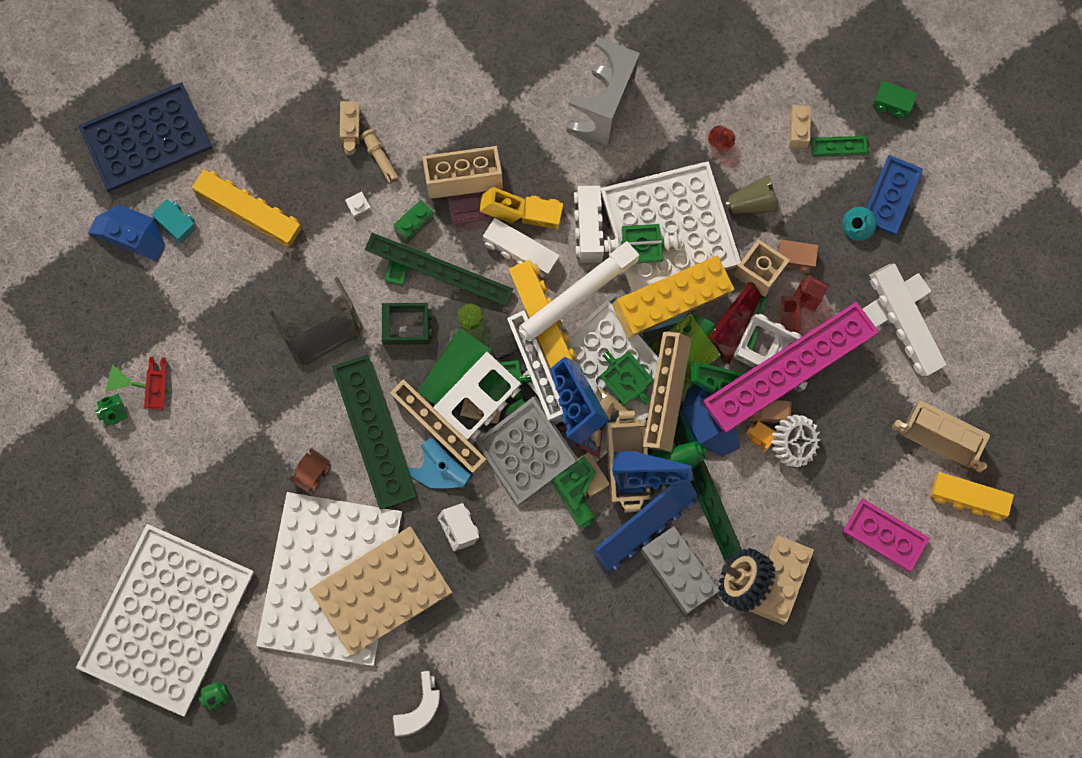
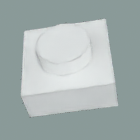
(357, 204)

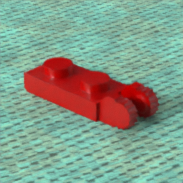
(155, 386)

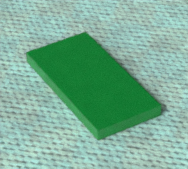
(452, 365)

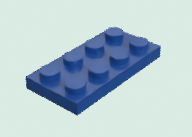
(893, 193)

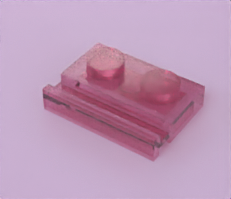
(466, 207)

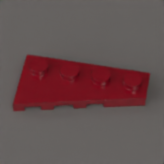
(733, 324)

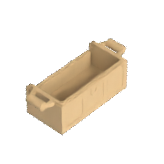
(944, 435)
(625, 436)

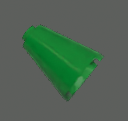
(687, 454)

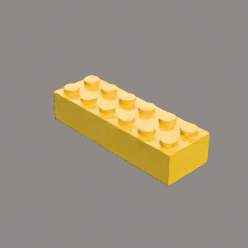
(672, 296)

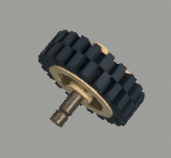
(746, 580)

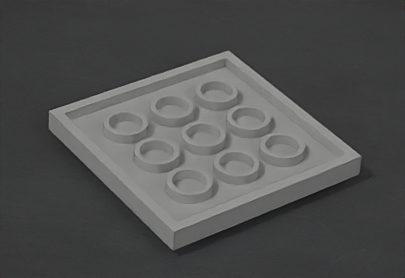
(526, 451)

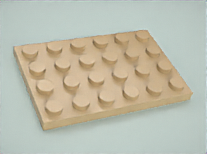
(380, 591)

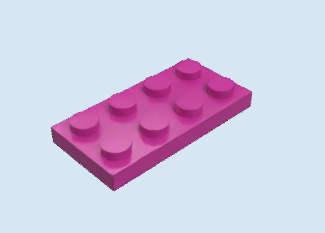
(886, 535)

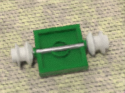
(645, 241)

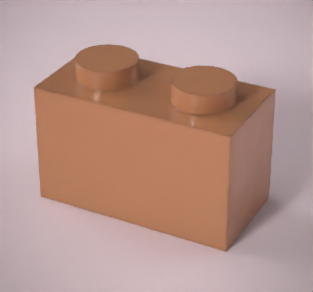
(801, 255)

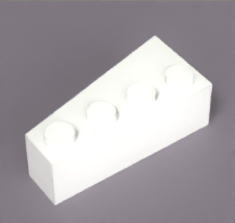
(589, 224)

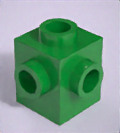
(111, 410)

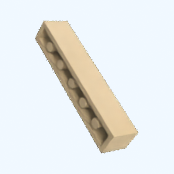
(667, 392)
(439, 427)

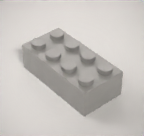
(679, 570)

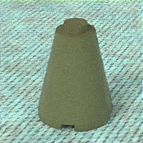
(754, 198)

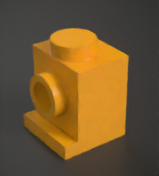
(761, 435)

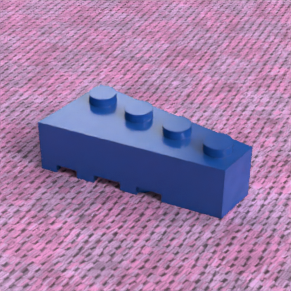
(578, 401)

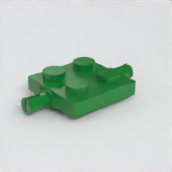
(626, 378)
(496, 386)

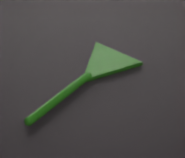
(120, 380)

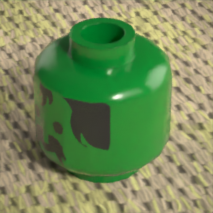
(214, 696)

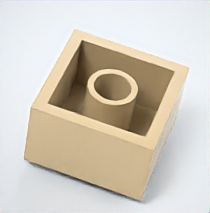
(762, 267)

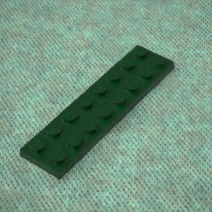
(374, 432)

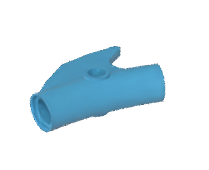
(432, 471)

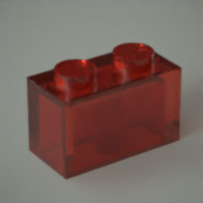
(811, 291)

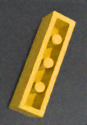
(971, 496)

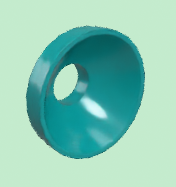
(868, 227)

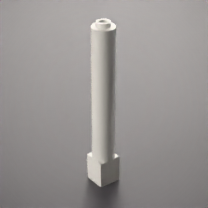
(617, 263)

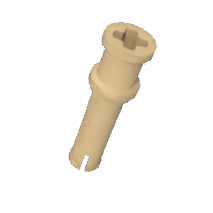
(376, 149)

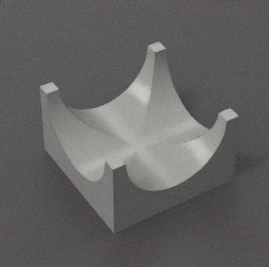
(607, 106)

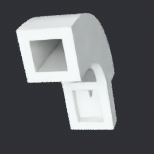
(415, 721)

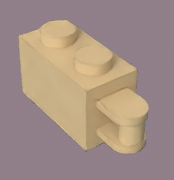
(350, 125)

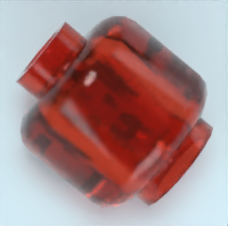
(721, 138)

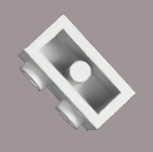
(458, 527)

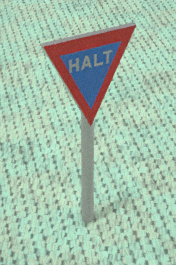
(590, 446)

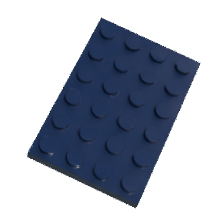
(144, 137)

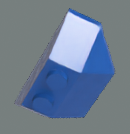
(130, 231)
(704, 426)

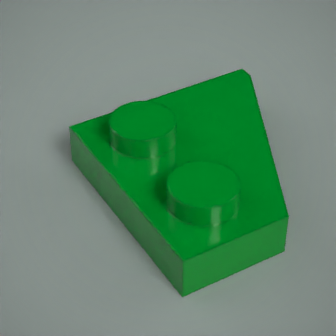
(575, 481)

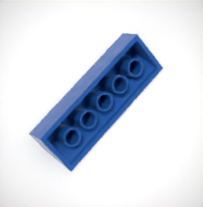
(644, 525)

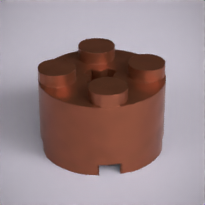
(310, 470)

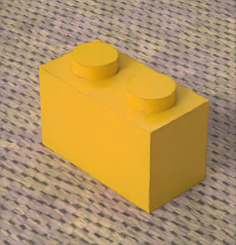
(502, 205)
(542, 212)

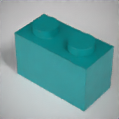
(173, 221)

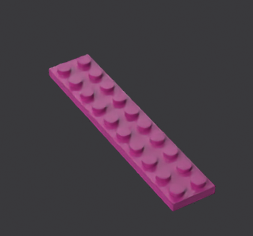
(790, 367)

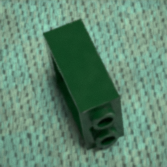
(388, 308)

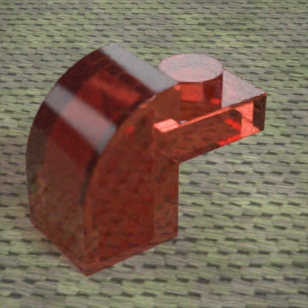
(791, 313)

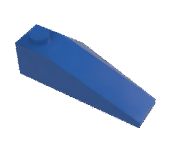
(639, 471)

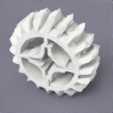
(801, 451)

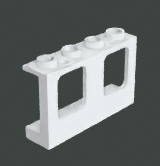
(781, 340)
(469, 388)

